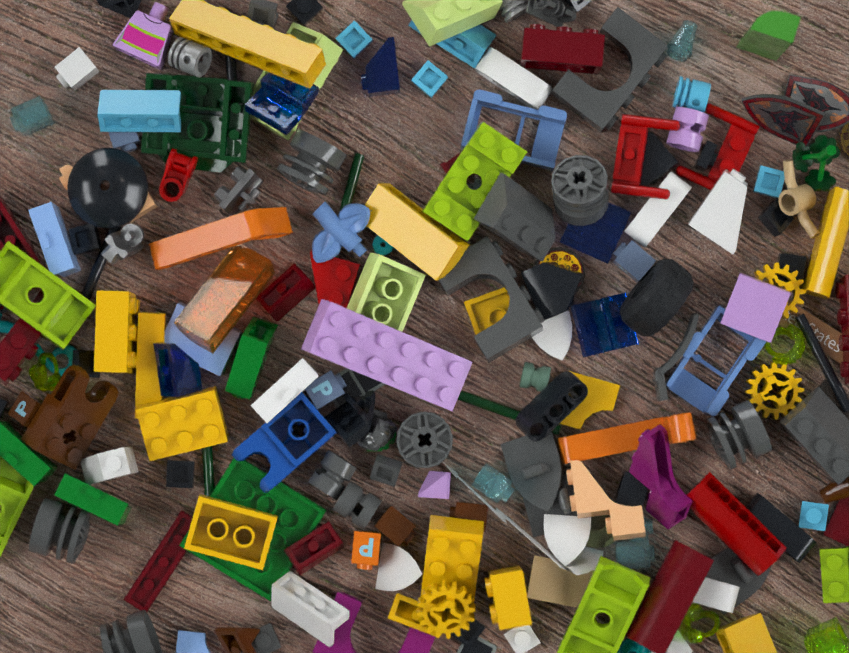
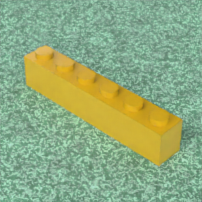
(248, 41)

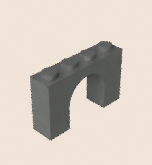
(642, 51)
(520, 321)

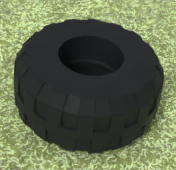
(656, 297)

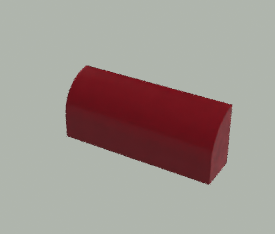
(669, 597)

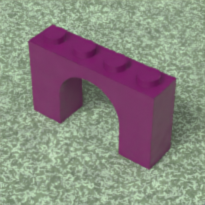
(414, 642)

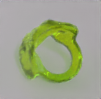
(792, 355)
(39, 374)
(695, 613)

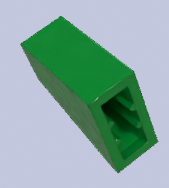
(250, 358)

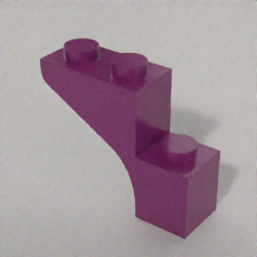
(654, 469)

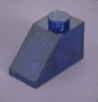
(382, 72)
(176, 371)

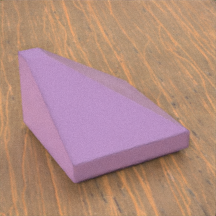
(436, 485)

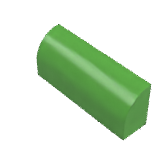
(770, 34)

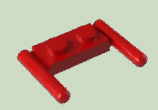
(732, 151)
(631, 155)

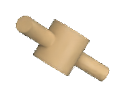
(797, 199)

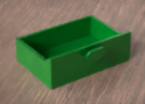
(24, 459)
(93, 500)

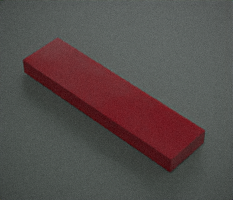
(160, 565)

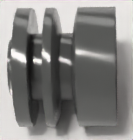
(311, 162)
(580, 190)
(738, 435)
(427, 455)
(55, 529)
(137, 638)

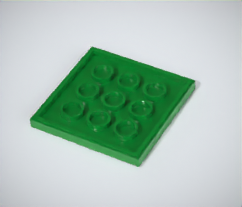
(295, 520)

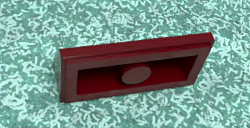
(285, 292)
(314, 548)

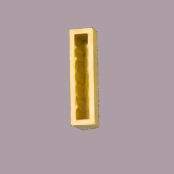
(413, 232)
(828, 244)
(746, 636)

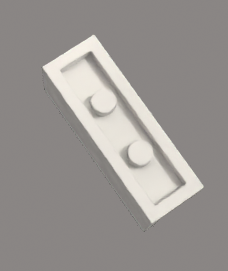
(308, 607)

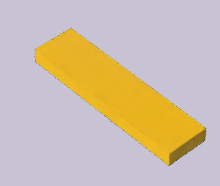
(150, 330)

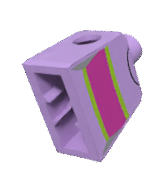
(146, 36)

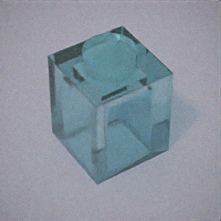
(31, 116)

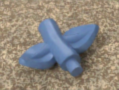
(339, 231)

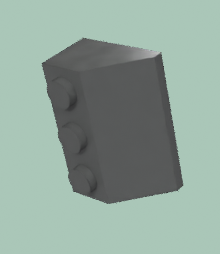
(518, 218)
(821, 433)

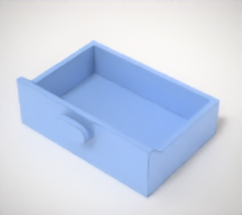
(54, 239)
(211, 362)

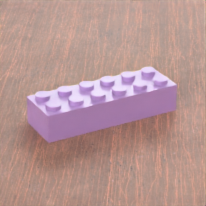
(386, 355)

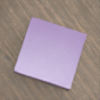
(755, 307)

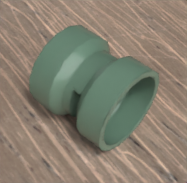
(535, 377)

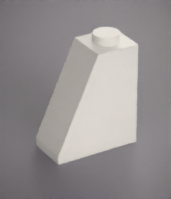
(722, 210)
(109, 465)

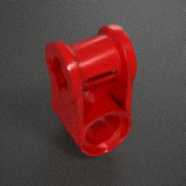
(179, 170)

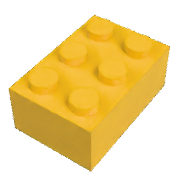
(115, 332)
(182, 423)
(231, 532)
(453, 553)
(509, 596)

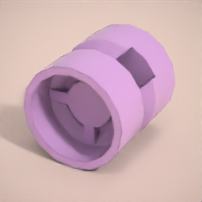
(688, 135)

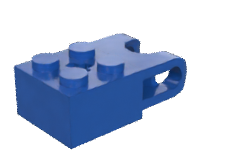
(279, 445)

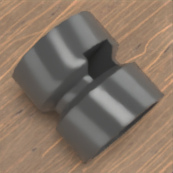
(332, 474)
(350, 497)

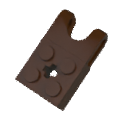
(70, 417)

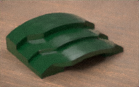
(211, 120)

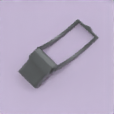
(658, 373)

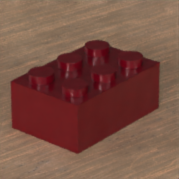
(562, 49)

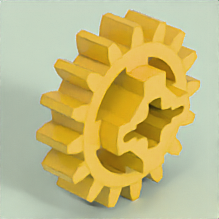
(793, 284)
(768, 380)
(455, 616)

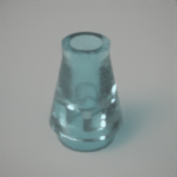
(682, 42)

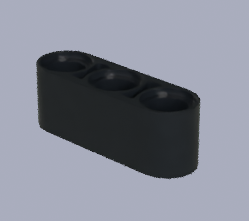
(551, 406)
(786, 531)

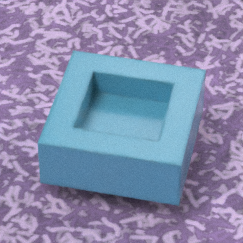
(354, 39)
(429, 79)
(769, 182)
(813, 515)

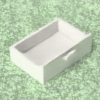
(285, 390)

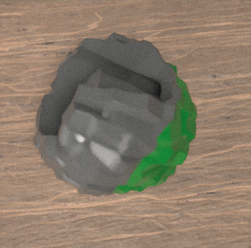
(380, 434)

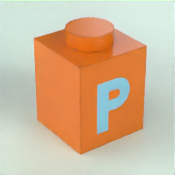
(366, 549)

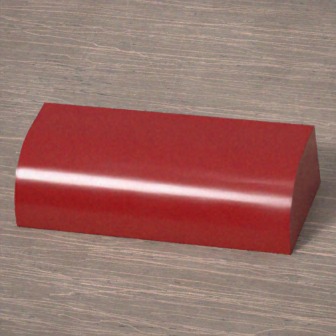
(734, 524)

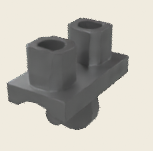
(242, 194)
(124, 243)

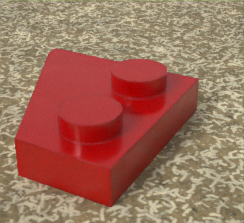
(334, 280)

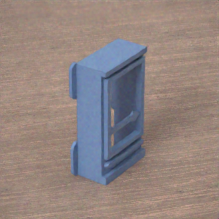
(548, 133)
(696, 391)

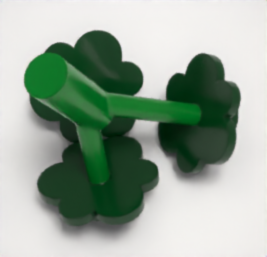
(823, 152)

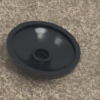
(123, 198)

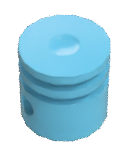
(691, 94)

